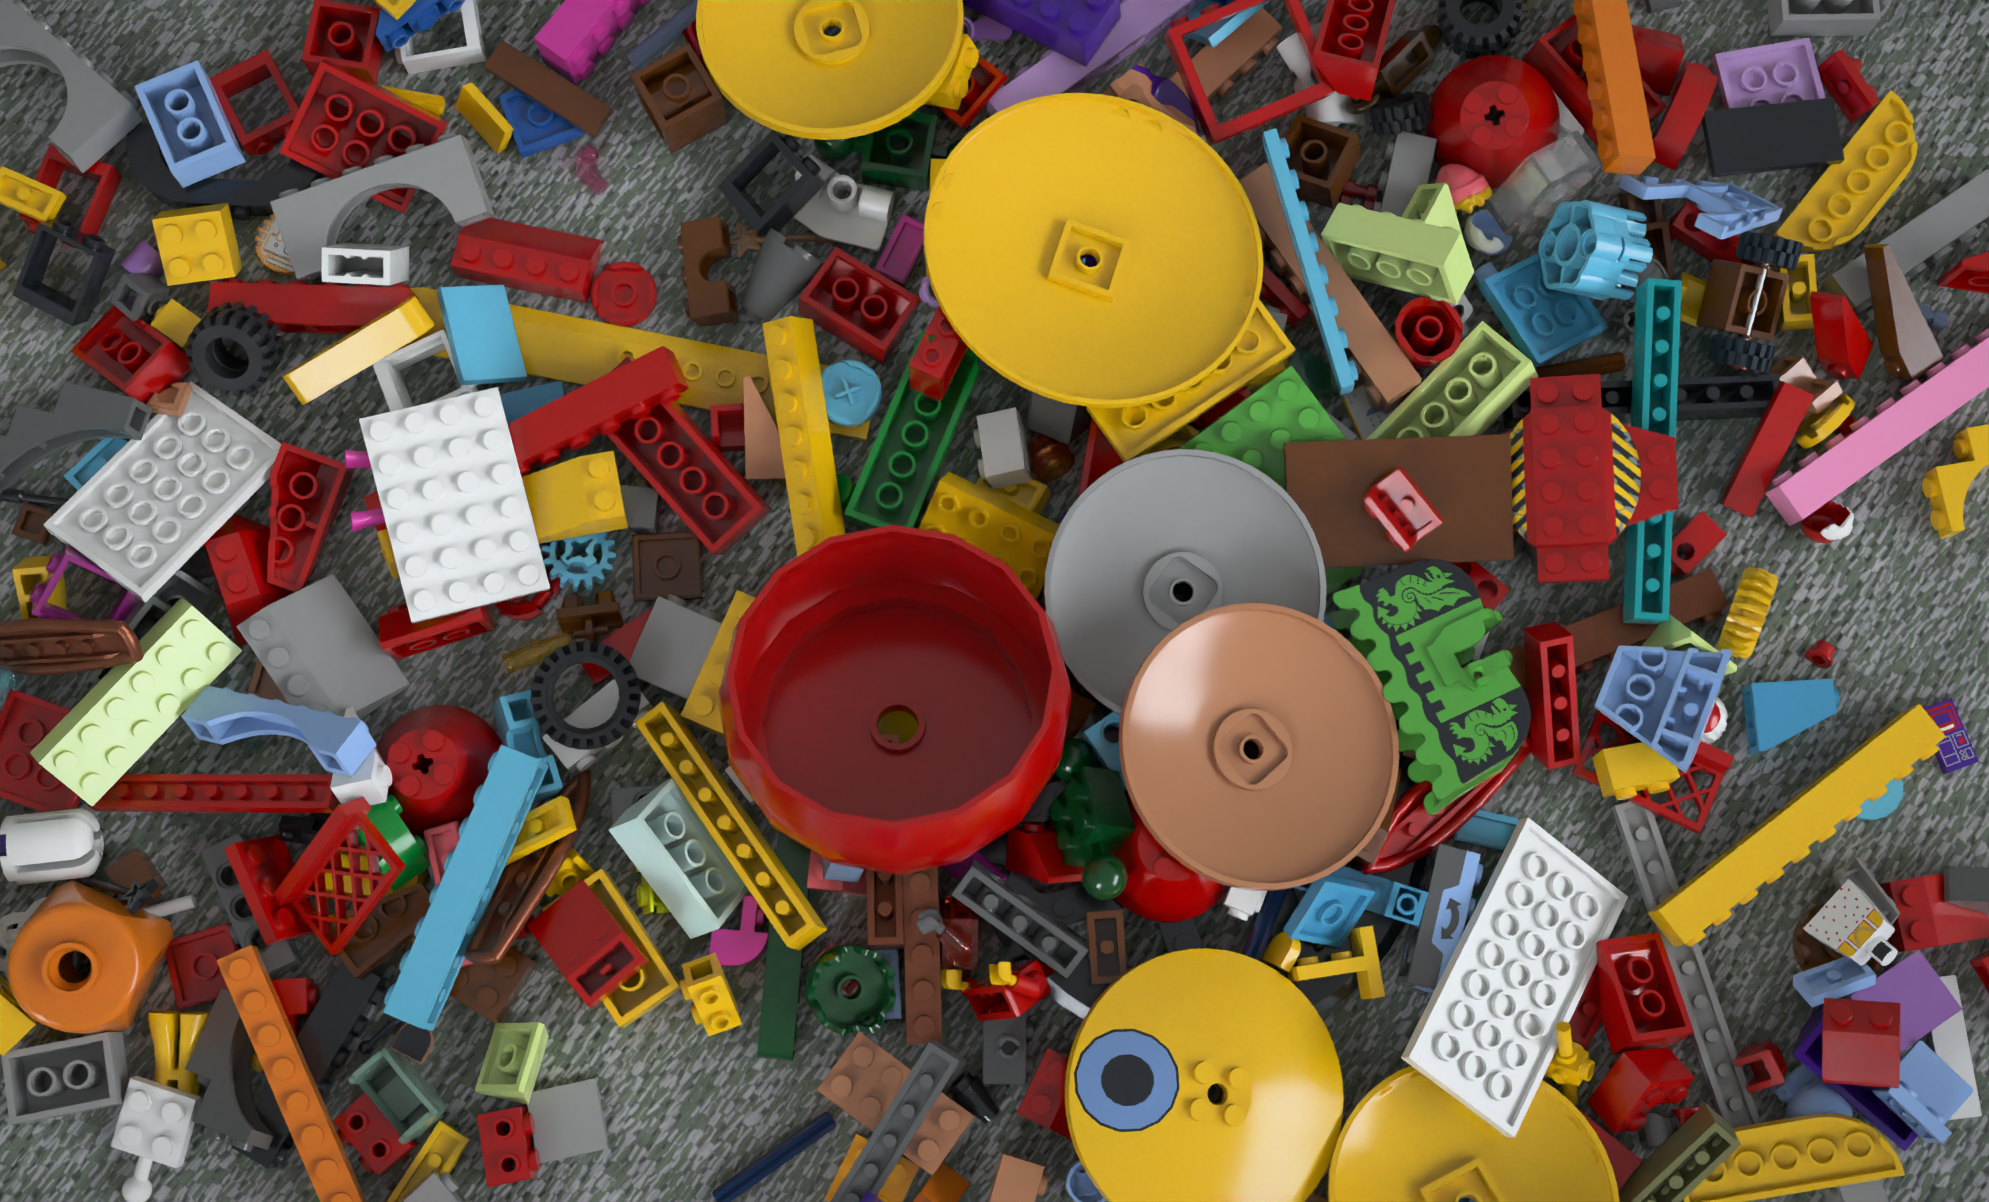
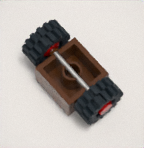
(1748, 299)

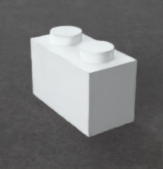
(1003, 448)

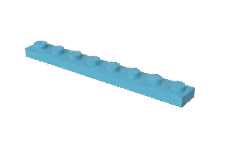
(1314, 275)

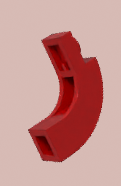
(1683, 113)

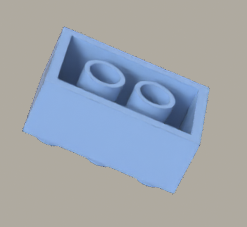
(189, 124)

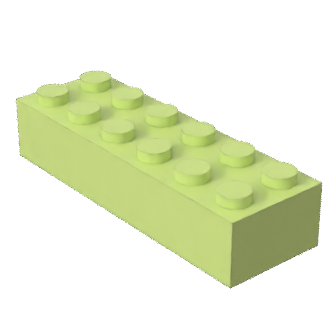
(1463, 390)
(136, 703)

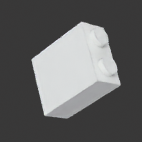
(365, 264)

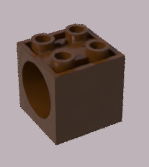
(679, 98)

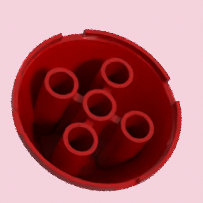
(1492, 86)
(437, 764)
(1160, 884)

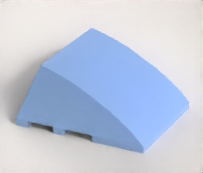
(1663, 697)

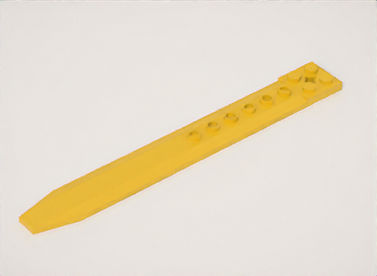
(585, 350)

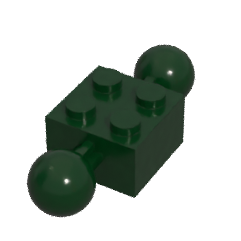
(895, 154)
(1091, 820)

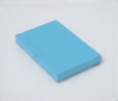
(481, 334)

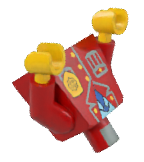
(1007, 989)

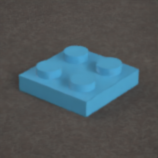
(1329, 911)

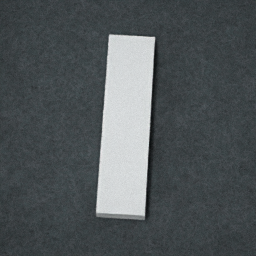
(1952, 1046)

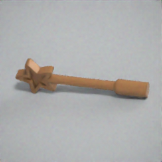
(750, 240)

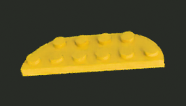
(1856, 189)
(1798, 1158)

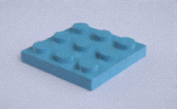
(1538, 318)

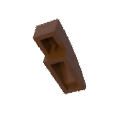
(1656, 230)

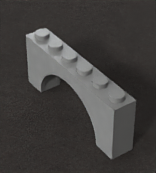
(94, 111)
(315, 215)

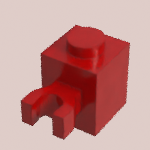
(298, 998)

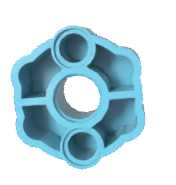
(1591, 247)

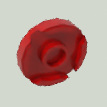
(625, 306)

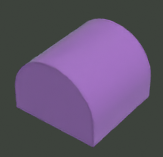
(143, 260)

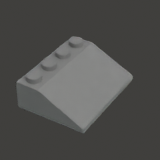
(323, 651)

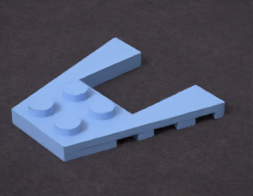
(1728, 206)

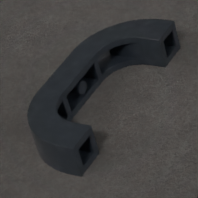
(244, 197)

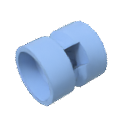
(1080, 1186)

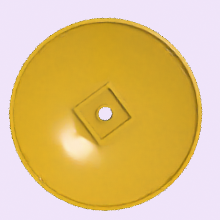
(1426, 1146)

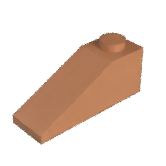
(762, 438)

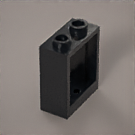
(790, 202)
(48, 299)

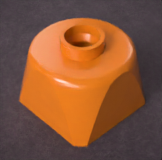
(122, 954)

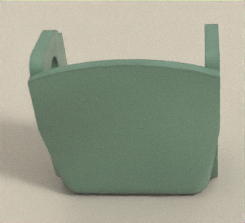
(400, 1093)

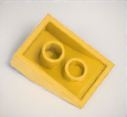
(576, 498)

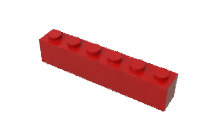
(309, 307)

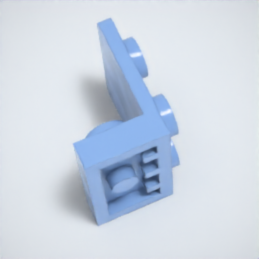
(1926, 1093)

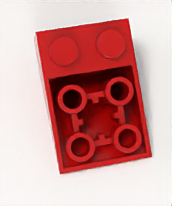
(587, 944)

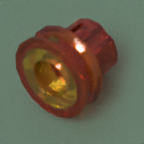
(1049, 458)

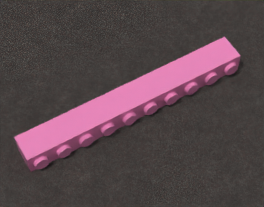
(1884, 434)

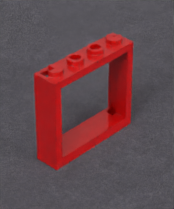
(1213, 14)

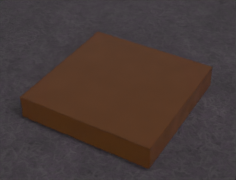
(666, 565)

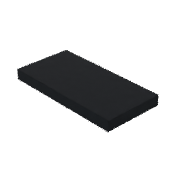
(1772, 137)

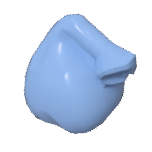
(1809, 1095)

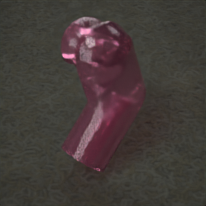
(587, 169)

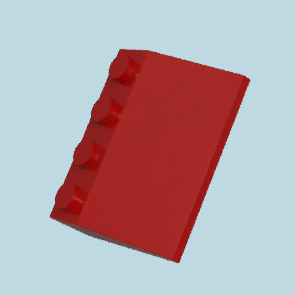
(354, 122)

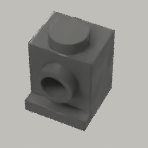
(150, 296)

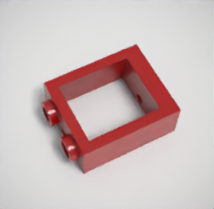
(243, 77)
(104, 173)
(938, 360)

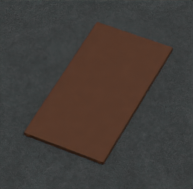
(1459, 475)

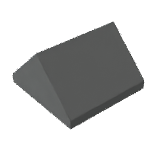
(1056, 418)

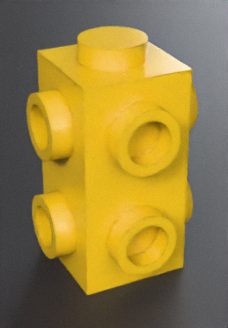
(711, 994)

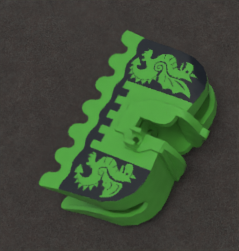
(1416, 636)

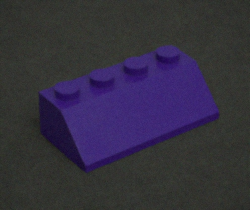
(1809, 1053)

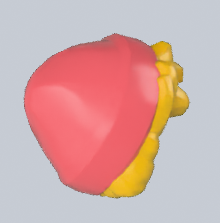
(1465, 186)

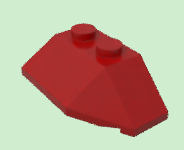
(239, 568)

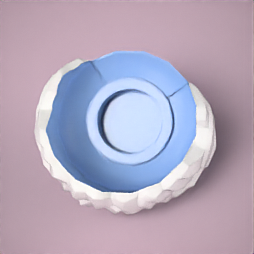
(1485, 234)

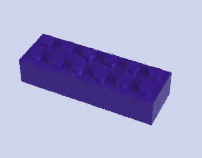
(1064, 26)

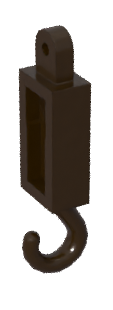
(1394, 68)

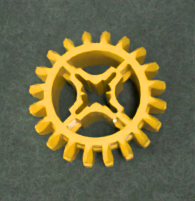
(1748, 612)

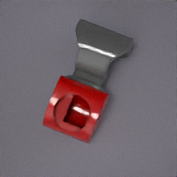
(1660, 1128)

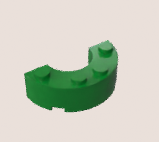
(408, 847)

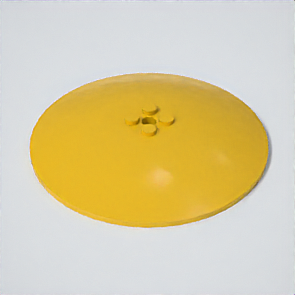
(1104, 182)

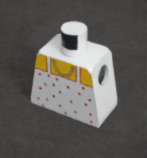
(1853, 927)

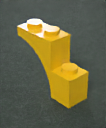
(1949, 483)

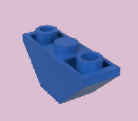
(418, 17)

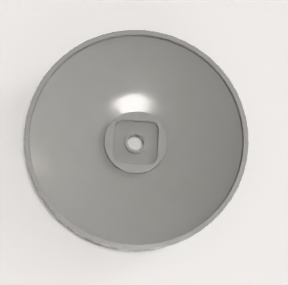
(1165, 524)

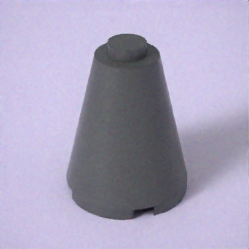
(777, 277)

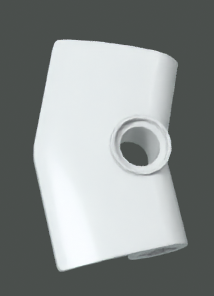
(1328, 110)
(854, 221)

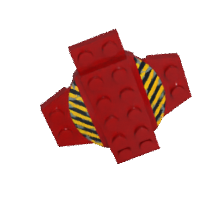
(1583, 478)

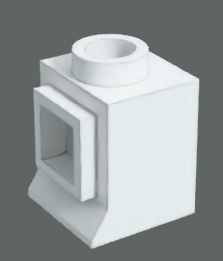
(1243, 902)

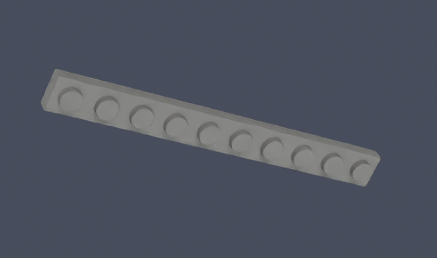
(1711, 1033)

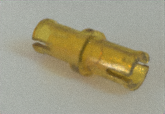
(535, 652)

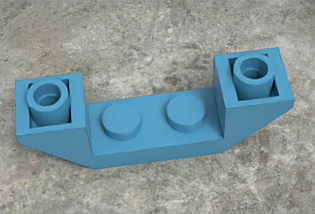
(1390, 899)

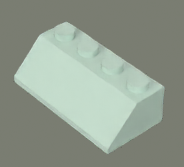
(680, 859)

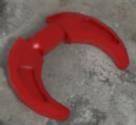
(530, 610)

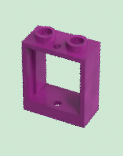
(56, 567)

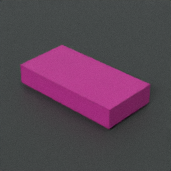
(902, 250)

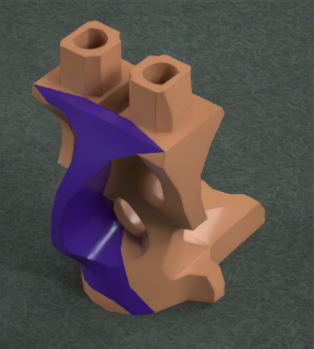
(1157, 93)

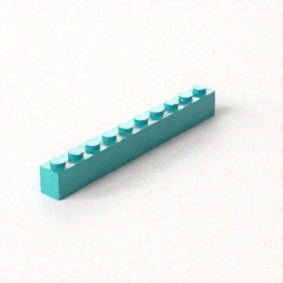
(1653, 410)

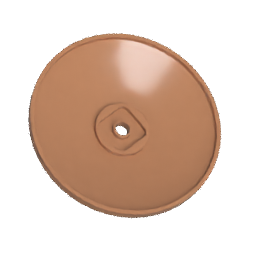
(1319, 732)

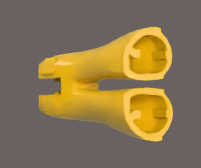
(164, 1032)

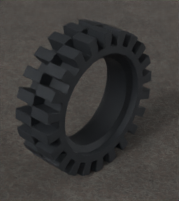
(547, 675)

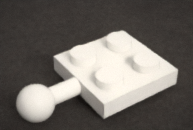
(156, 1127)

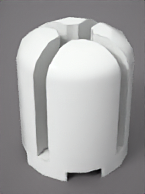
(51, 846)

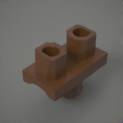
(591, 619)

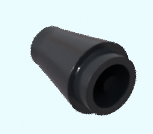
(973, 1096)

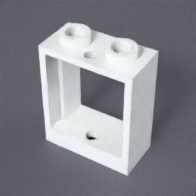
(469, 54)
(389, 370)

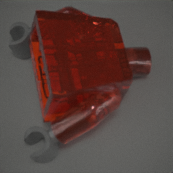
(957, 933)

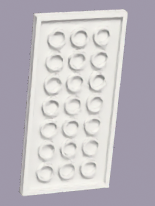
(1515, 978)

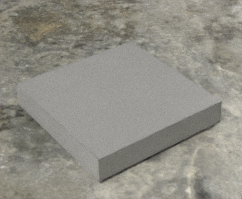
(568, 1120)

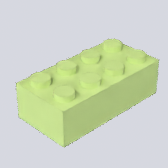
(1399, 252)

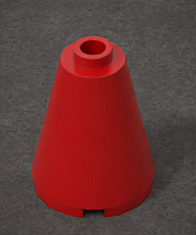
(1427, 332)

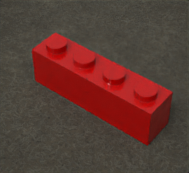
(1552, 695)

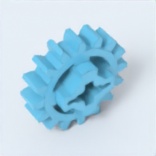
(587, 565)

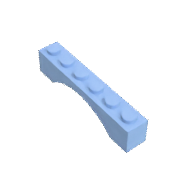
(226, 716)

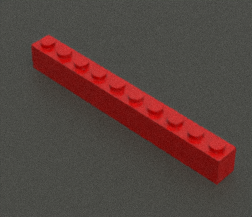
(590, 411)

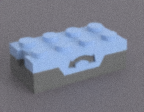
(1428, 947)

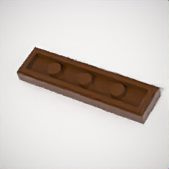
(548, 89)

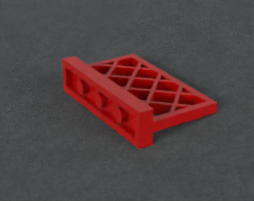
(1707, 759)
(324, 857)

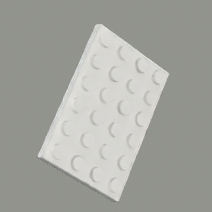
(166, 493)
(454, 504)

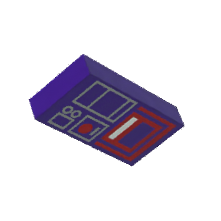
(1955, 749)

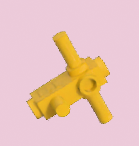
(1569, 1063)

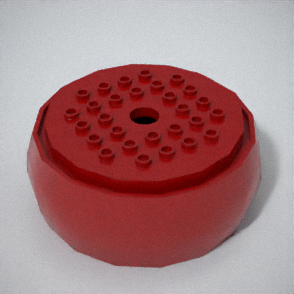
(882, 629)

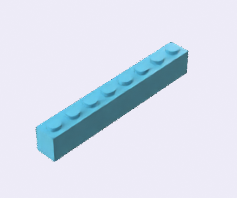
(465, 888)

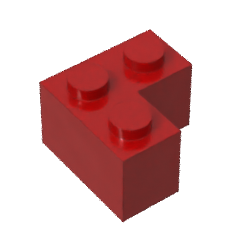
(1637, 1085)

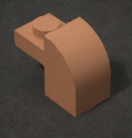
(1798, 373)

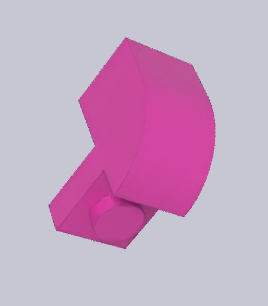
(744, 946)

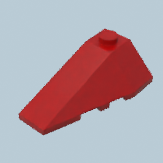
(303, 507)

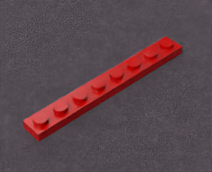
(220, 793)

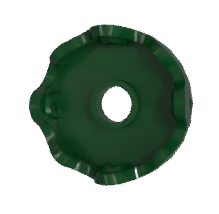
(864, 1008)

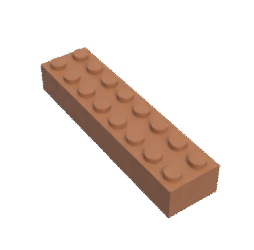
(1376, 355)

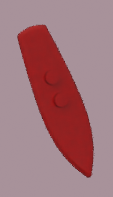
(1416, 832)

